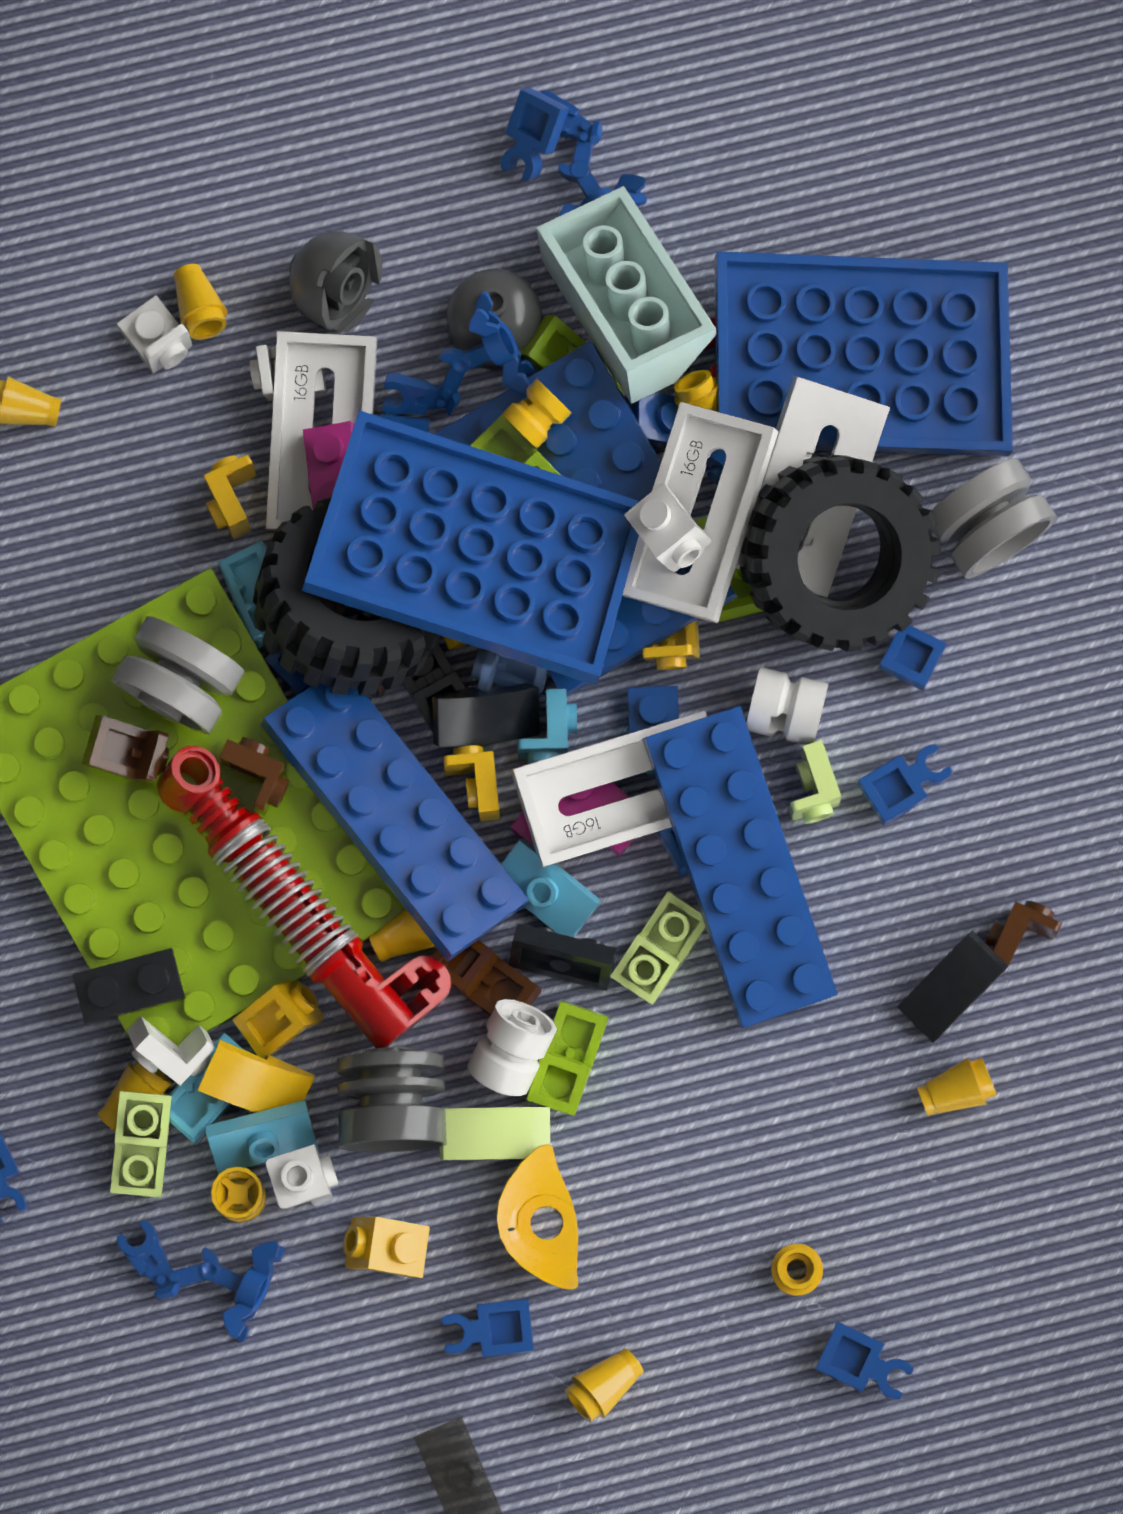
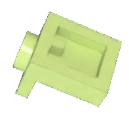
(815, 775)

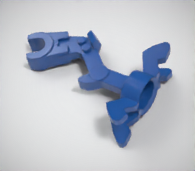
(587, 136)
(497, 346)
(250, 1290)

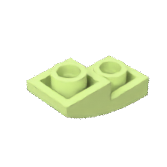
(660, 948)
(495, 1132)
(140, 1144)

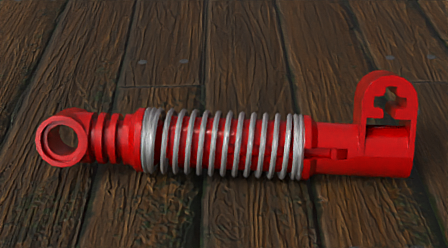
(329, 950)

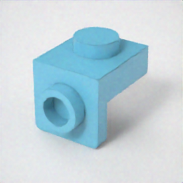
(560, 723)

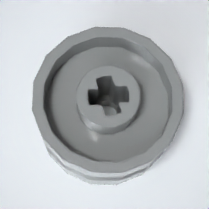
(992, 518)
(180, 670)

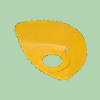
(531, 1187)

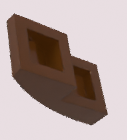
(487, 978)

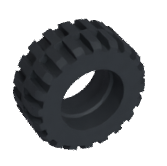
(900, 571)
(316, 639)

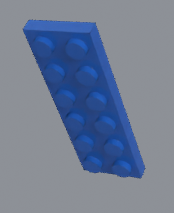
(395, 815)
(740, 867)

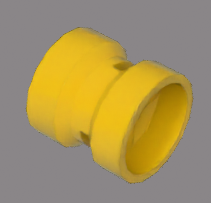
(536, 413)
(232, 1188)

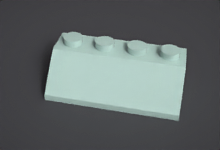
(626, 292)

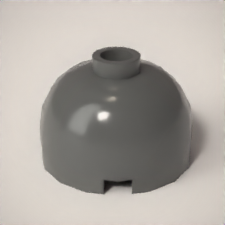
(333, 278)
(512, 301)

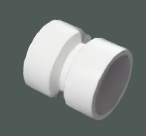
(786, 706)
(511, 1049)

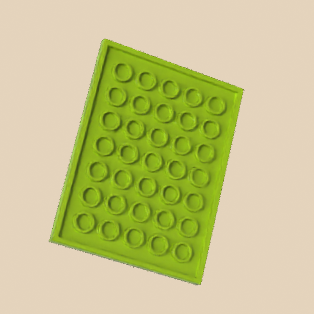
(130, 867)

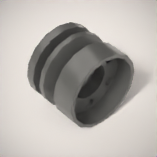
(391, 1101)

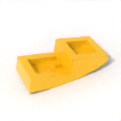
(253, 1081)

